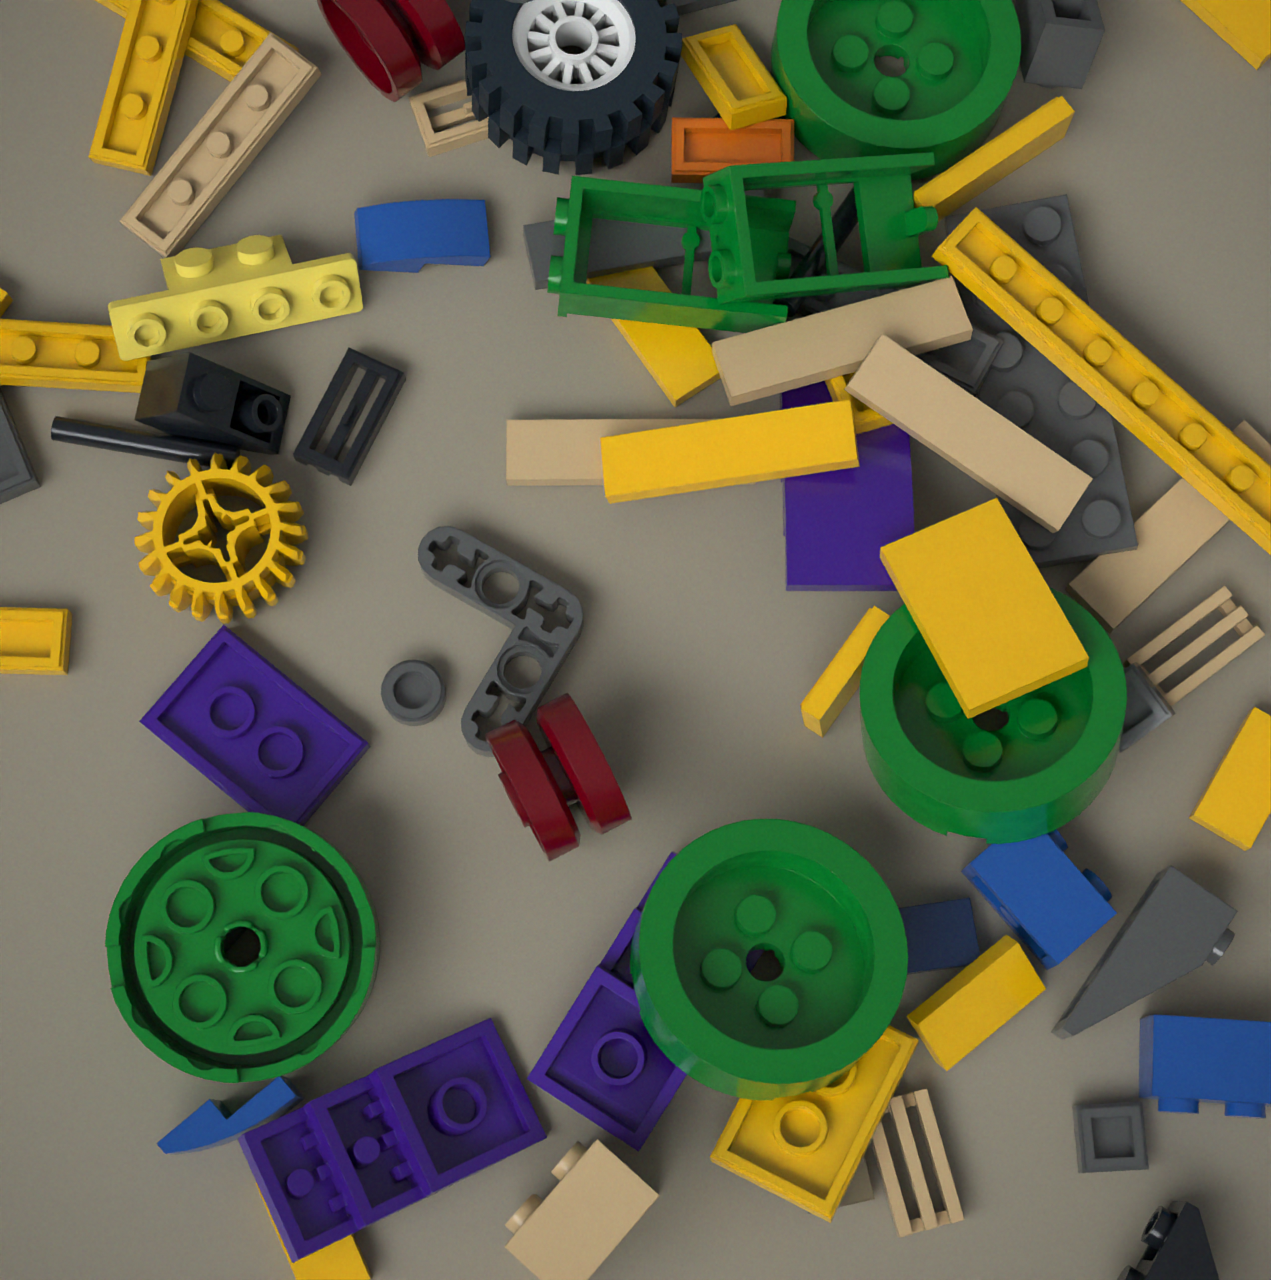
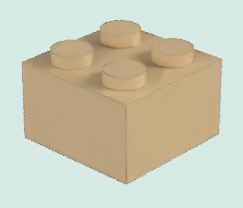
(581, 1217)

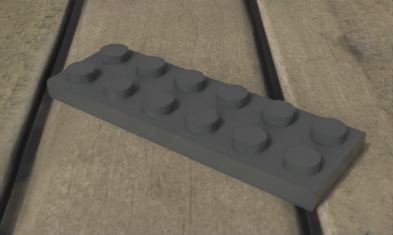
(1048, 403)

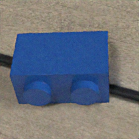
(1042, 895)
(1205, 1062)

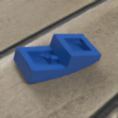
(421, 233)
(215, 1125)

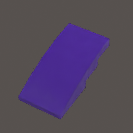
(845, 515)
(603, 1053)
(391, 1139)

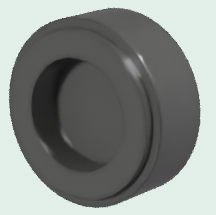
(413, 692)

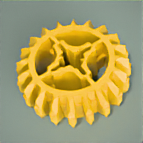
(199, 542)

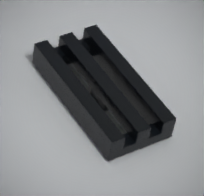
(327, 462)

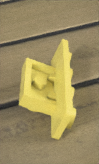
(233, 295)

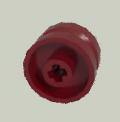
(394, 38)
(563, 774)

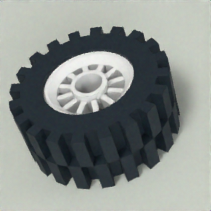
(518, 57)

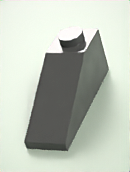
(1058, 40)
(1163, 938)

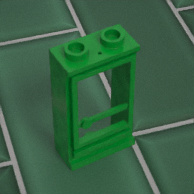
(673, 207)
(885, 220)

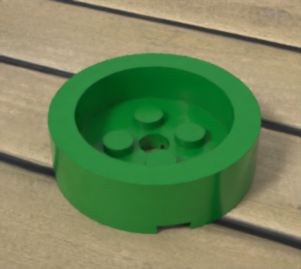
(947, 101)
(985, 782)
(829, 929)
(171, 960)

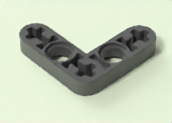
(526, 636)

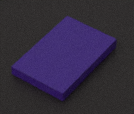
(254, 731)

